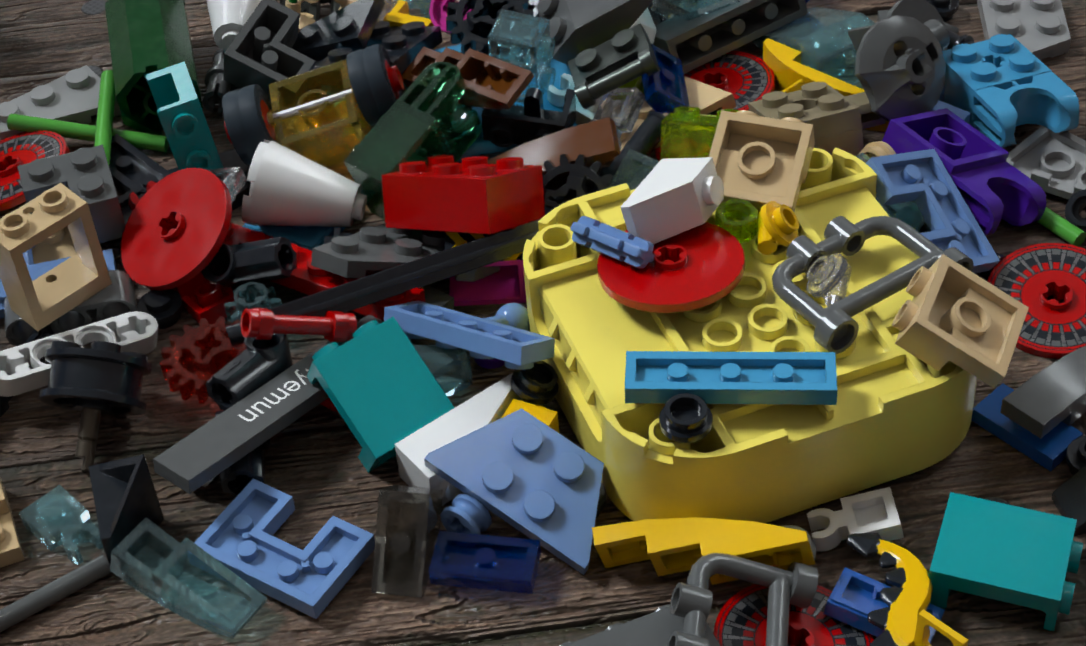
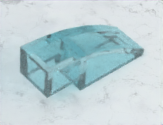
(185, 580)

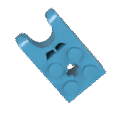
(1007, 88)

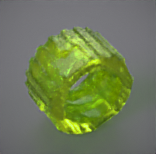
(738, 210)

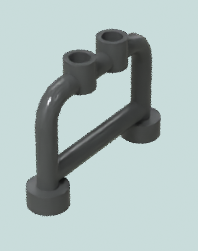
(833, 324)
(786, 588)

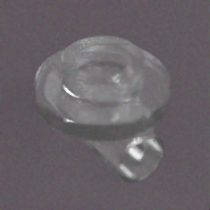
(829, 278)

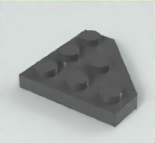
(384, 248)

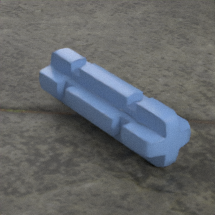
(612, 242)

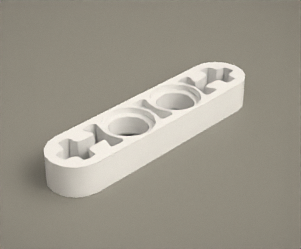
(131, 330)

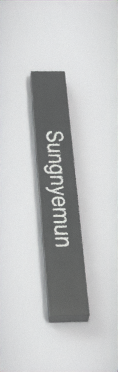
(253, 419)

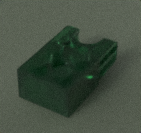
(415, 127)

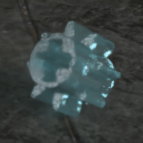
(251, 296)

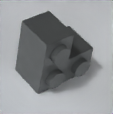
(264, 48)
(86, 175)

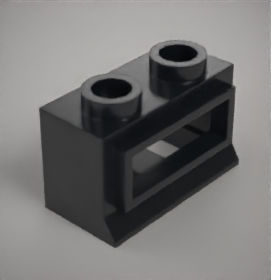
(529, 122)

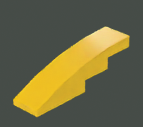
(679, 542)

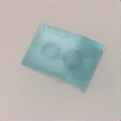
(823, 40)

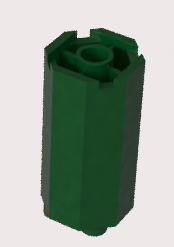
(142, 41)

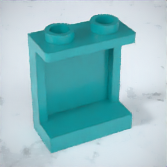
(183, 118)
(379, 388)
(1005, 555)

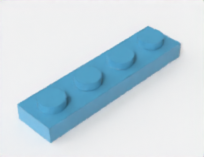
(732, 377)

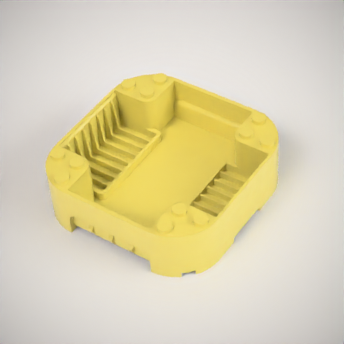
(758, 458)

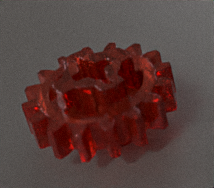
(197, 357)

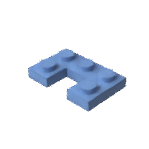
(924, 179)
(299, 578)

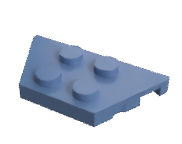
(529, 481)

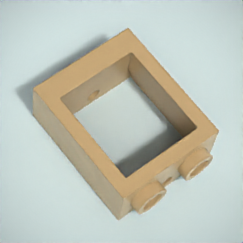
(69, 282)

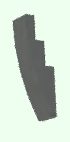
(1050, 395)

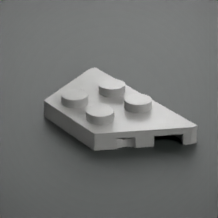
(1034, 23)

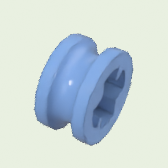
(466, 516)

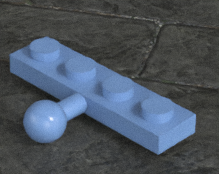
(498, 337)

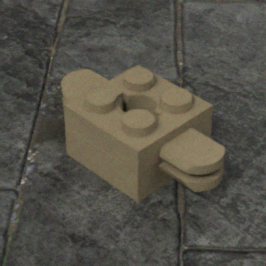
(835, 117)

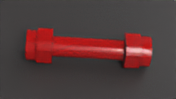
(262, 324)

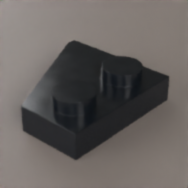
(345, 28)

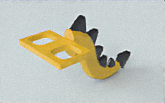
(906, 617)

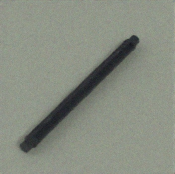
(405, 276)

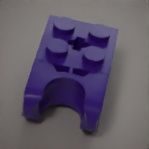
(976, 166)

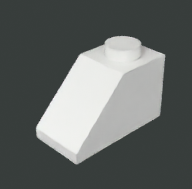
(673, 198)

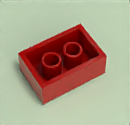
(463, 195)

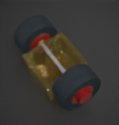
(317, 111)

